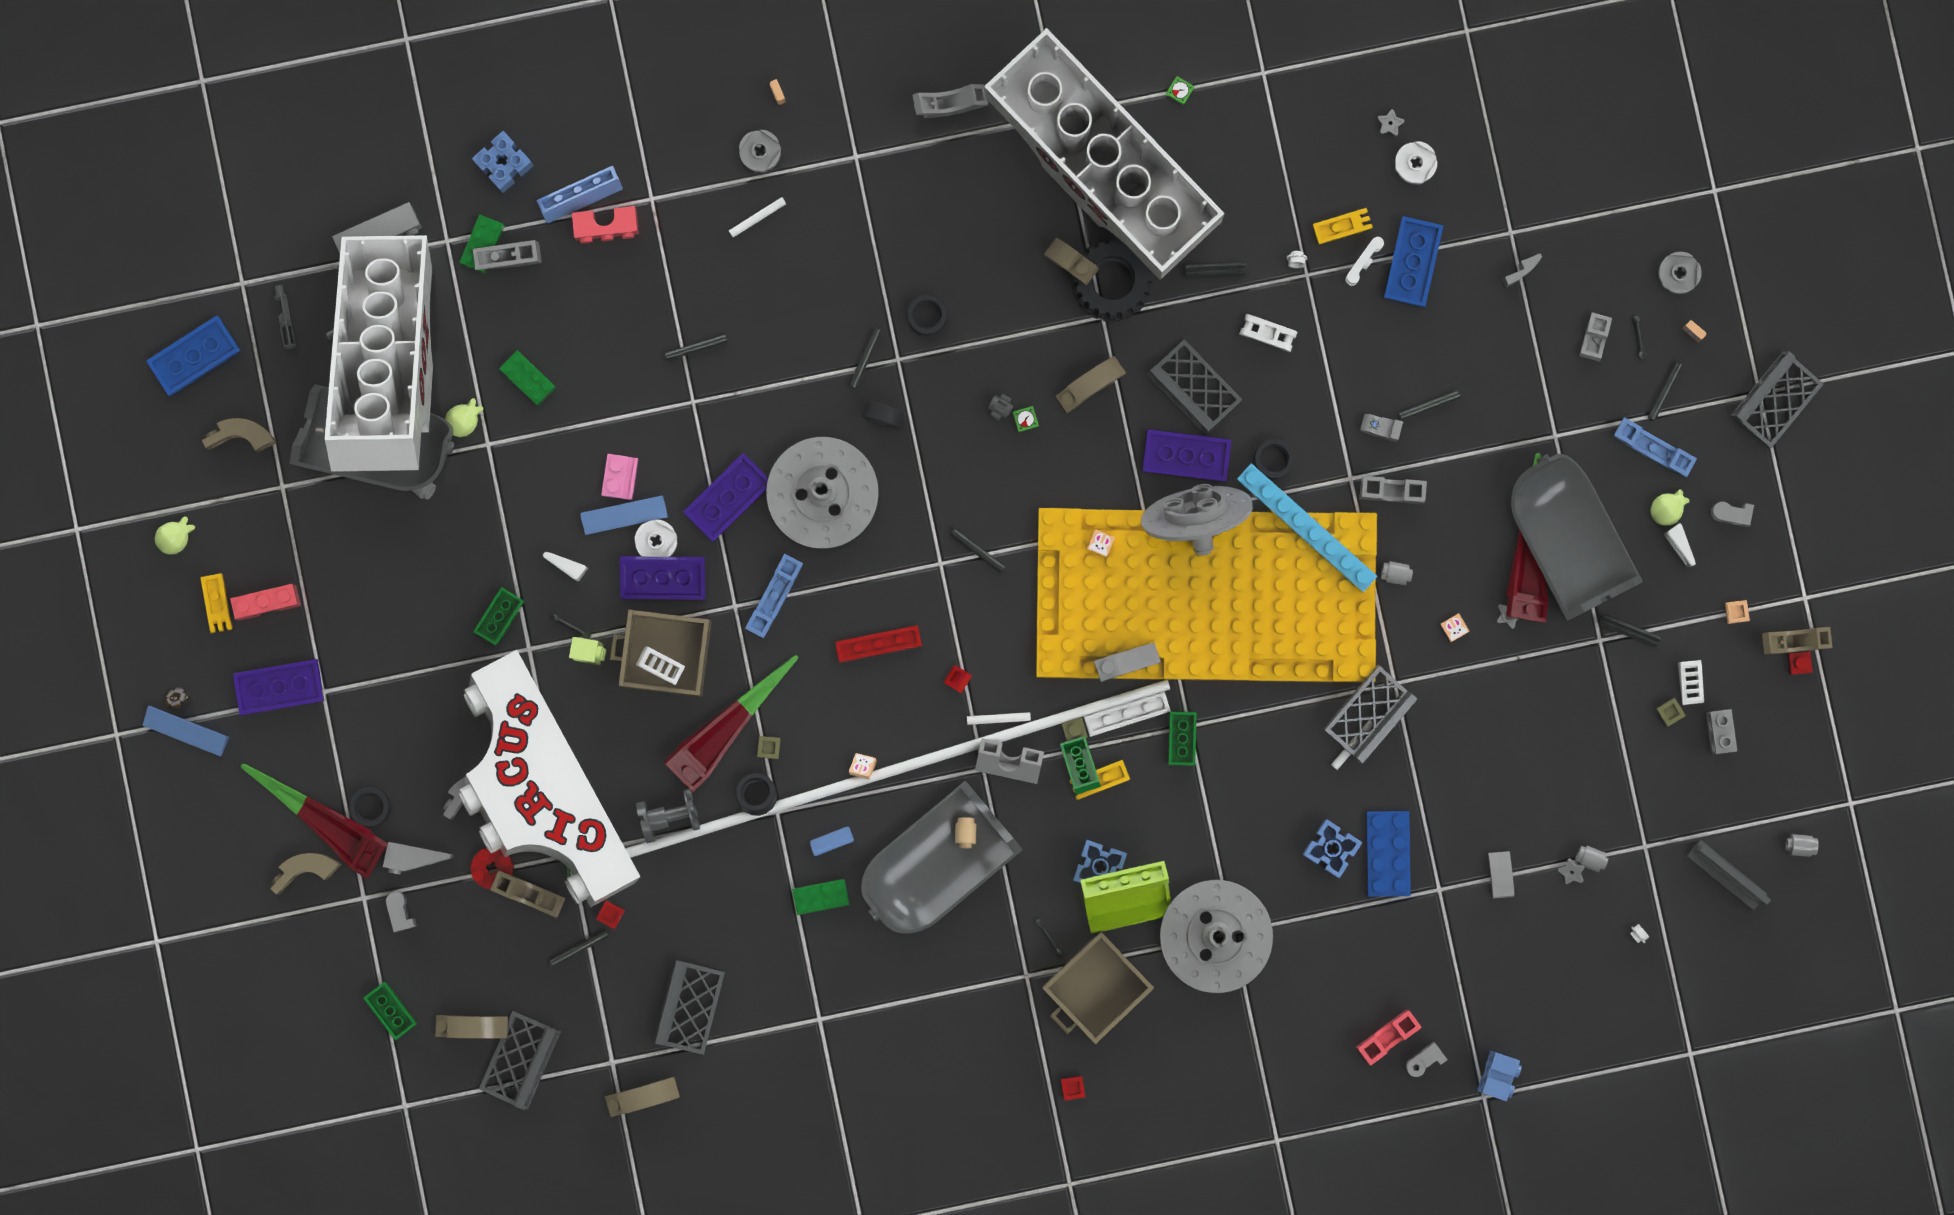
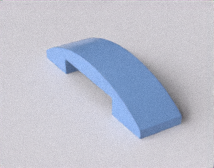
(1654, 448)
(774, 596)

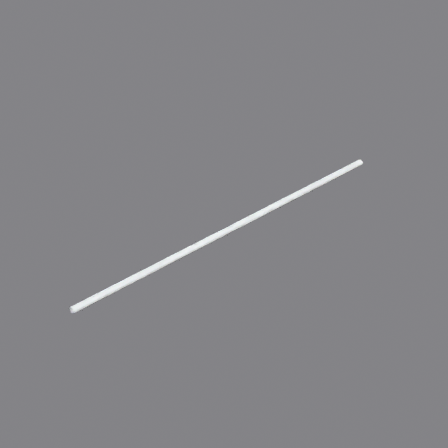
(903, 767)

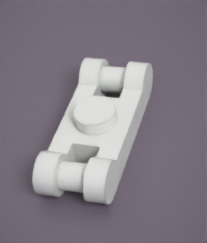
(1364, 261)
(1268, 332)

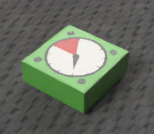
(1180, 90)
(1025, 419)

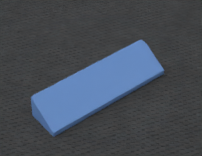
(579, 194)
(624, 515)
(185, 731)

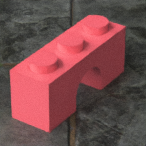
(624, 225)
(265, 601)
(1388, 1036)

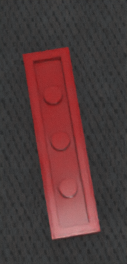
(878, 644)

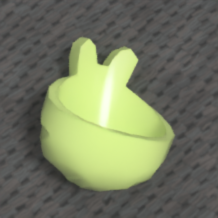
(464, 418)
(1668, 508)
(173, 536)

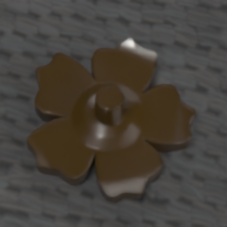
(175, 698)

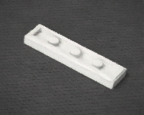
(1127, 714)

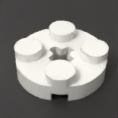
(1427, 160)
(652, 529)

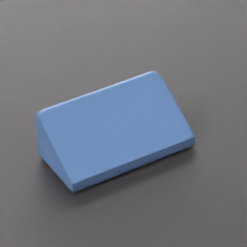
(831, 841)

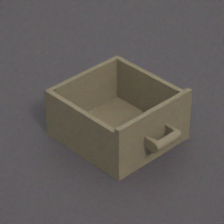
(671, 635)
(1096, 988)

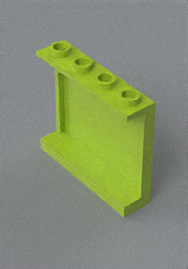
(1126, 897)

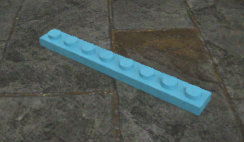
(1307, 528)

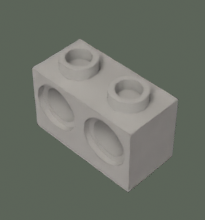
(1721, 731)

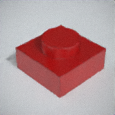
(1800, 663)
(957, 679)
(610, 914)
(1073, 1088)

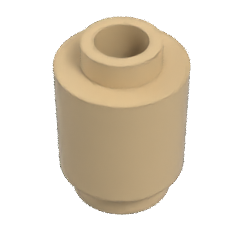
(965, 832)

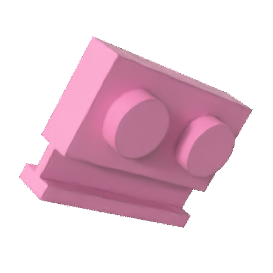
(619, 477)

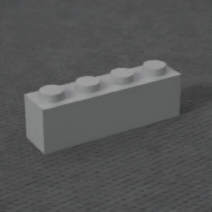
(396, 222)

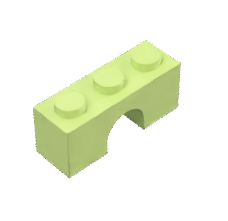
(587, 651)

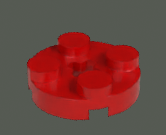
(479, 866)

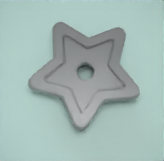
(1385, 127)
(1502, 619)
(1572, 866)

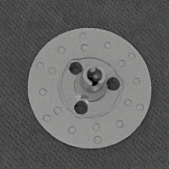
(805, 469)
(1197, 515)
(1230, 962)

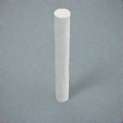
(757, 217)
(998, 718)
(1345, 754)

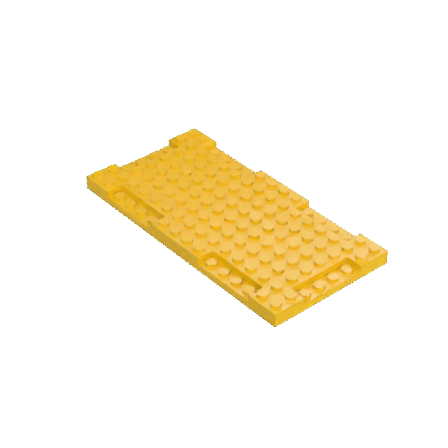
(1242, 613)

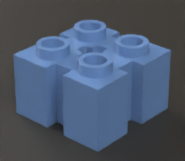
(502, 174)
(1345, 846)
(1093, 854)
(1499, 1076)

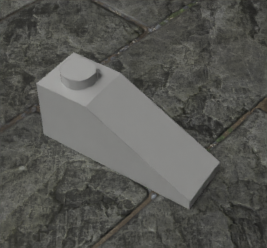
(507, 255)
(1127, 662)
(406, 858)

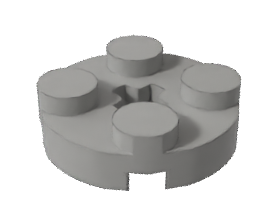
(762, 162)
(1687, 264)

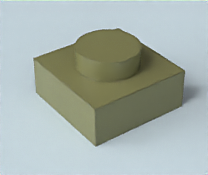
(1670, 712)
(1074, 729)
(768, 747)

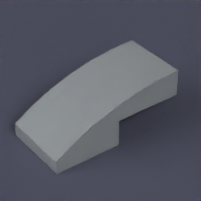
(1525, 267)
(1595, 337)
(1501, 874)

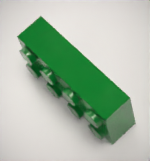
(485, 234)
(527, 378)
(499, 616)
(1182, 738)
(1080, 765)
(820, 897)
(390, 1010)

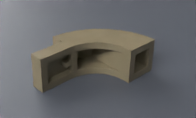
(1071, 261)
(1090, 384)
(240, 428)
(1797, 640)
(309, 862)
(527, 893)
(471, 1026)
(642, 1097)

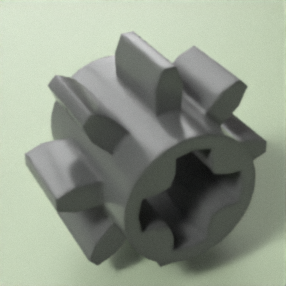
(1000, 407)

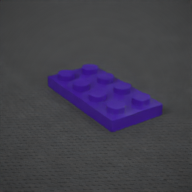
(1186, 455)
(727, 497)
(662, 577)
(278, 687)

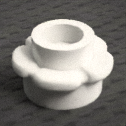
(1296, 259)
(1639, 934)

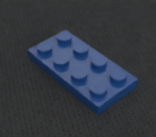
(1413, 261)
(193, 356)
(1388, 853)

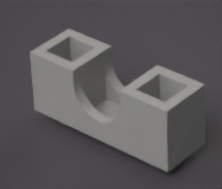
(1393, 490)
(995, 762)

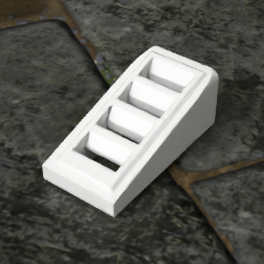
(1679, 542)
(570, 567)
(643, 657)
(1699, 681)

